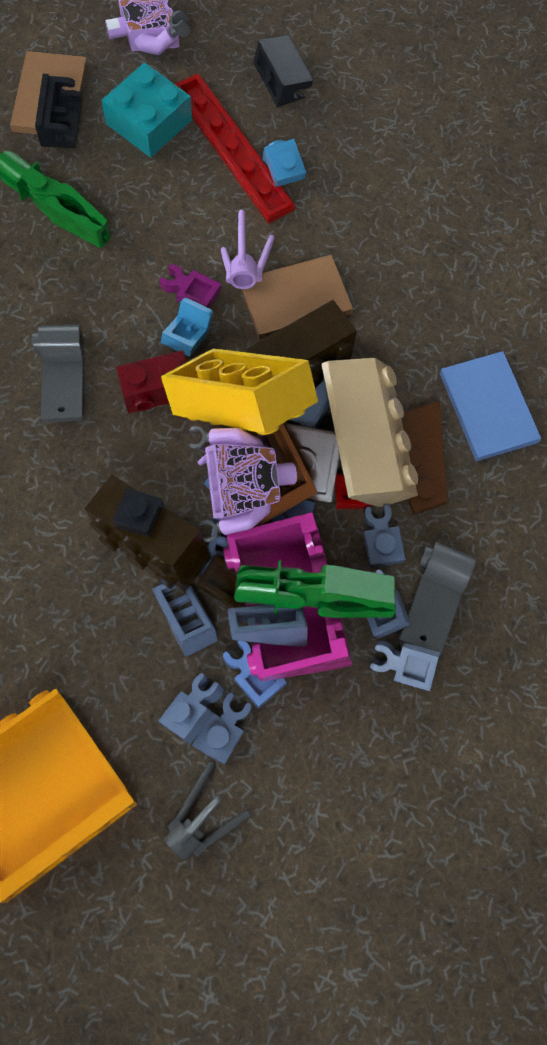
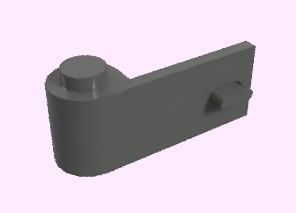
(61, 371)
(437, 596)

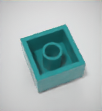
(147, 109)

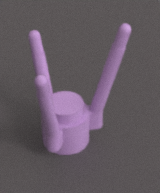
(242, 270)

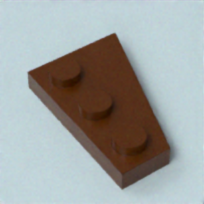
(427, 456)

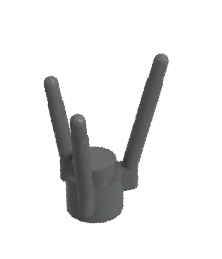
(186, 836)

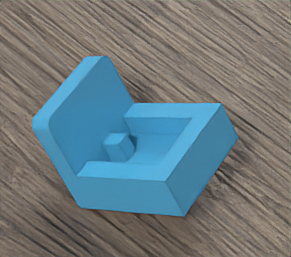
(284, 162)
(188, 328)

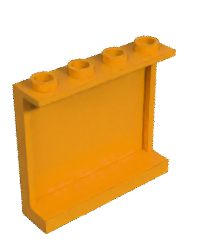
(52, 791)

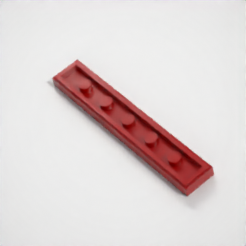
(236, 150)

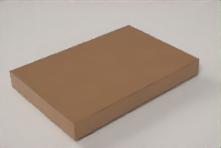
(29, 87)
(293, 293)

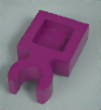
(194, 287)

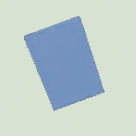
(489, 406)

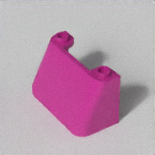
(300, 546)

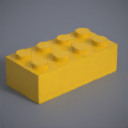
(241, 389)

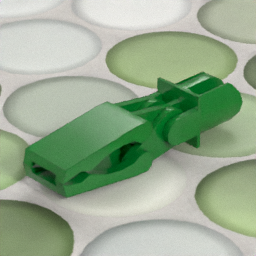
(54, 199)
(334, 591)

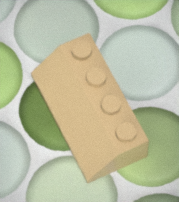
(370, 431)

